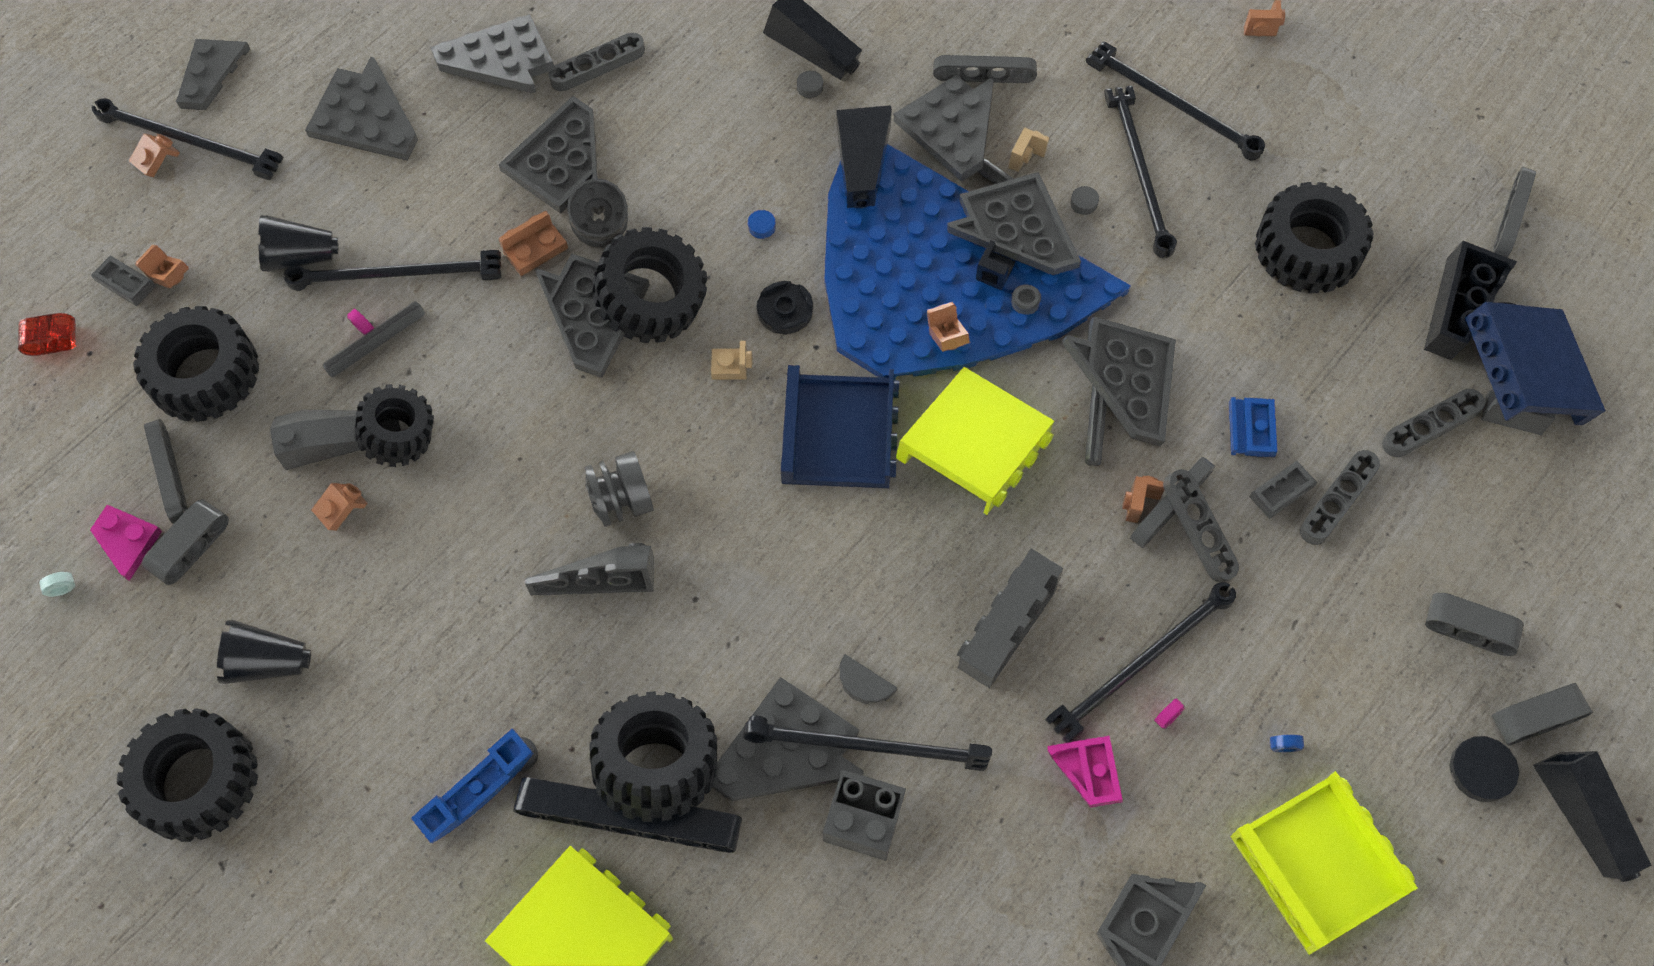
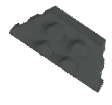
(1147, 919)

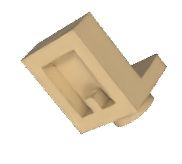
(1027, 143)
(731, 363)

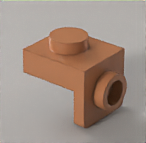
(1265, 21)
(151, 153)
(161, 268)
(946, 327)
(1134, 501)
(337, 504)

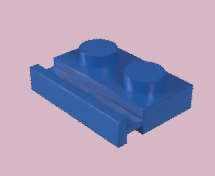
(1253, 427)

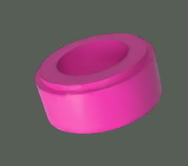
(359, 321)
(1170, 713)

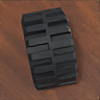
(397, 405)

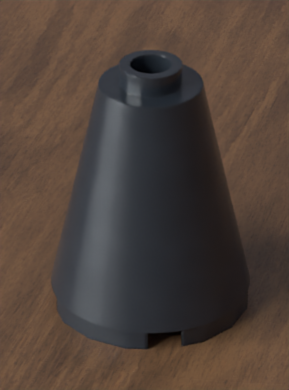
(292, 243)
(258, 654)

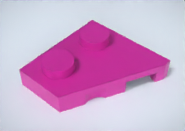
(124, 539)
(1090, 769)

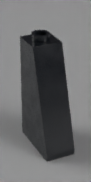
(812, 37)
(862, 147)
(1595, 812)

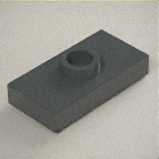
(123, 280)
(1283, 489)

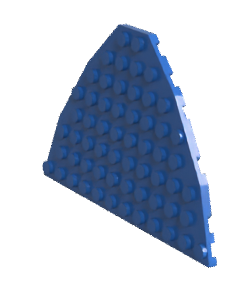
(900, 261)

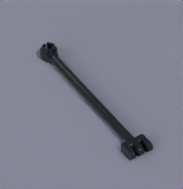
(1105, 54)
(262, 164)
(1162, 237)
(487, 265)
(1072, 718)
(759, 731)

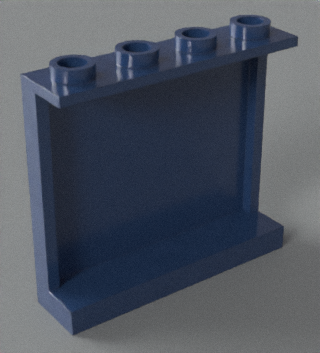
(1534, 361)
(839, 430)

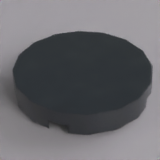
(785, 307)
(1484, 769)

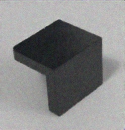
(994, 268)

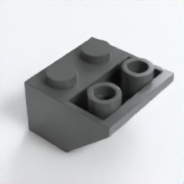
(863, 815)

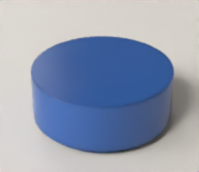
(761, 224)
(1287, 743)

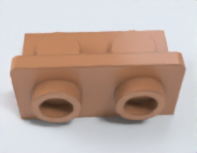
(532, 243)

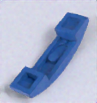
(474, 789)

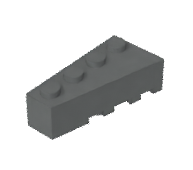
(1010, 618)

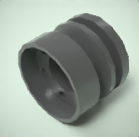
(597, 197)
(618, 489)

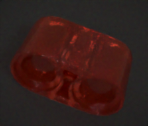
(46, 334)

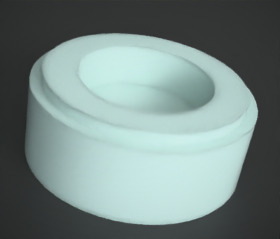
(57, 584)

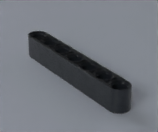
(586, 809)

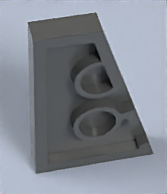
(207, 69)

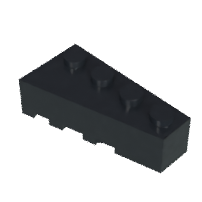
(1468, 281)

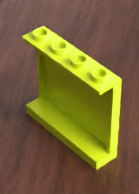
(978, 437)
(1324, 862)
(579, 920)

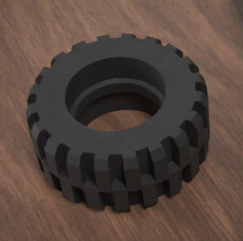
(1317, 208)
(658, 253)
(178, 338)
(160, 748)
(660, 790)

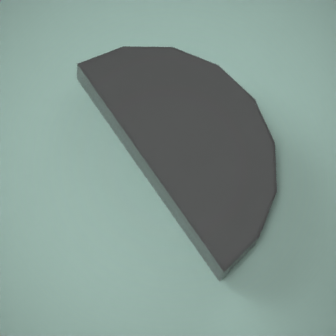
(862, 683)

